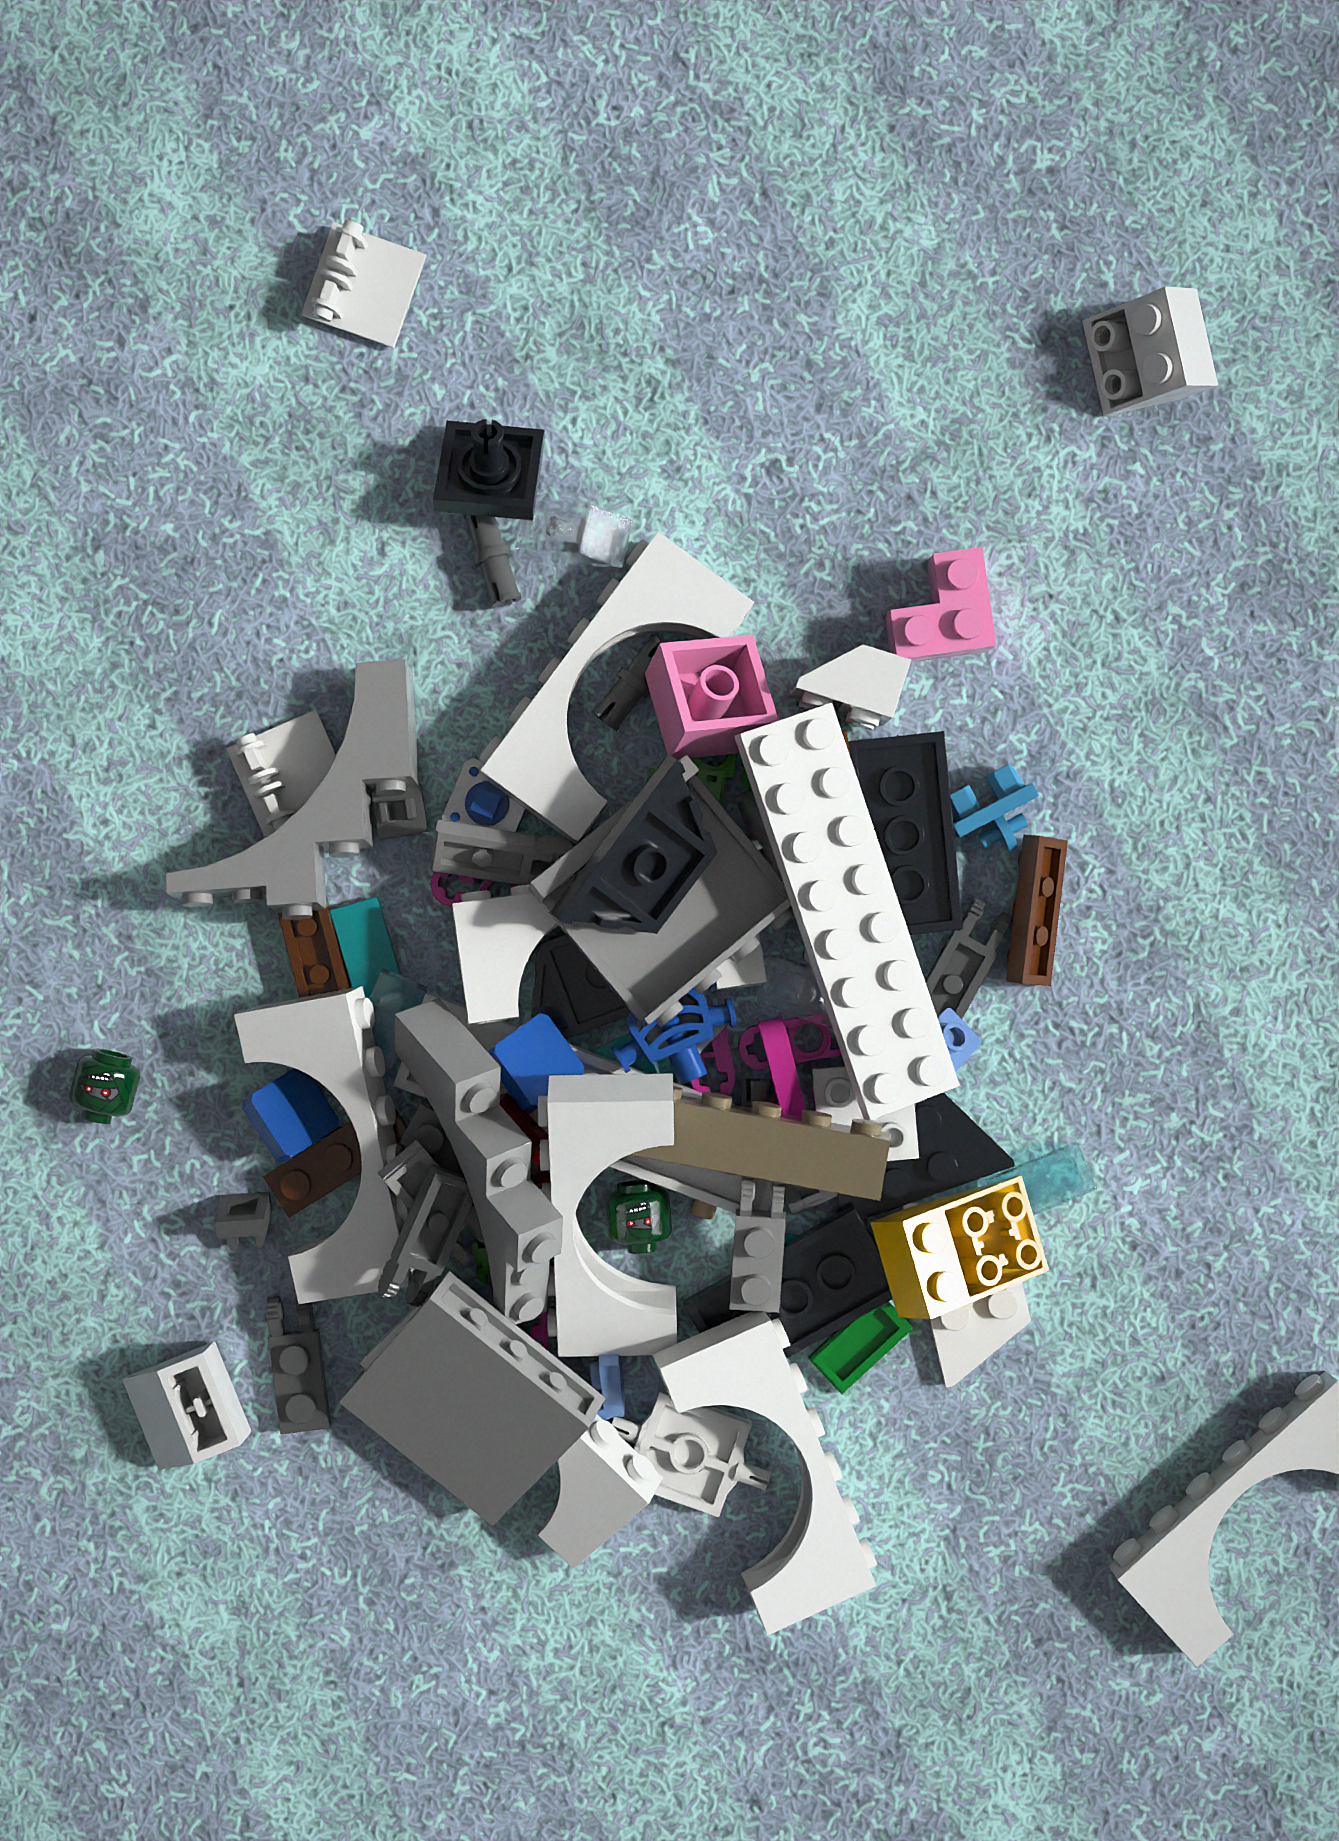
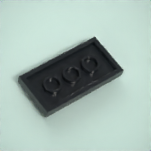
(912, 817)
(826, 1283)

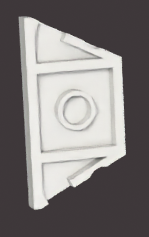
(977, 1329)

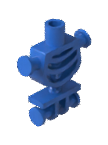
(680, 1049)

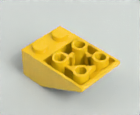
(959, 1248)

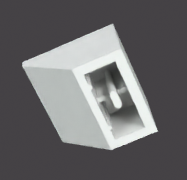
(1150, 350)
(858, 683)
(188, 1408)

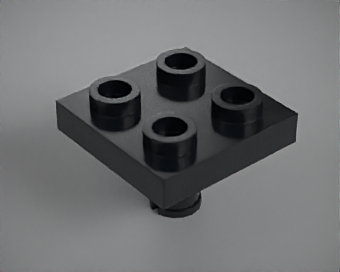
(489, 470)

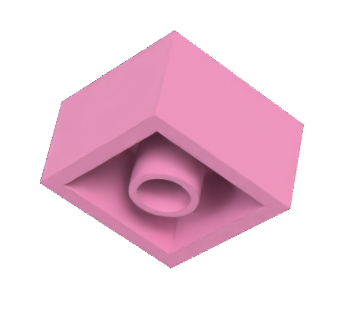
(708, 694)

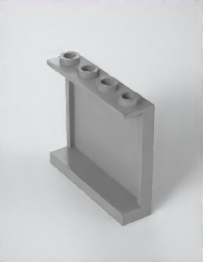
(712, 922)
(473, 1400)

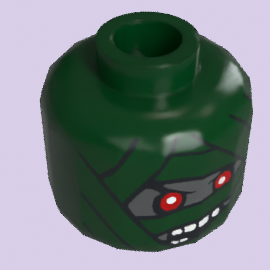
(104, 1085)
(639, 1215)

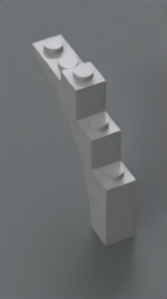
(336, 818)
(493, 1152)

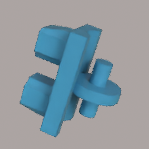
(1009, 794)

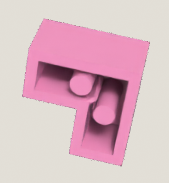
(959, 615)

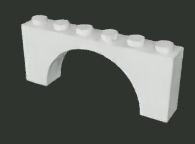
(658, 594)
(501, 934)
(335, 1044)
(589, 1128)
(599, 1482)
(820, 1554)
(1170, 1561)

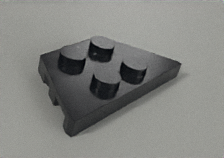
(644, 860)
(572, 990)
(950, 1155)

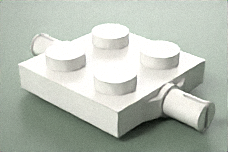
(694, 1453)

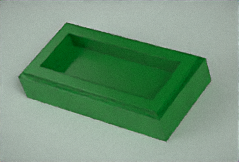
(859, 1346)

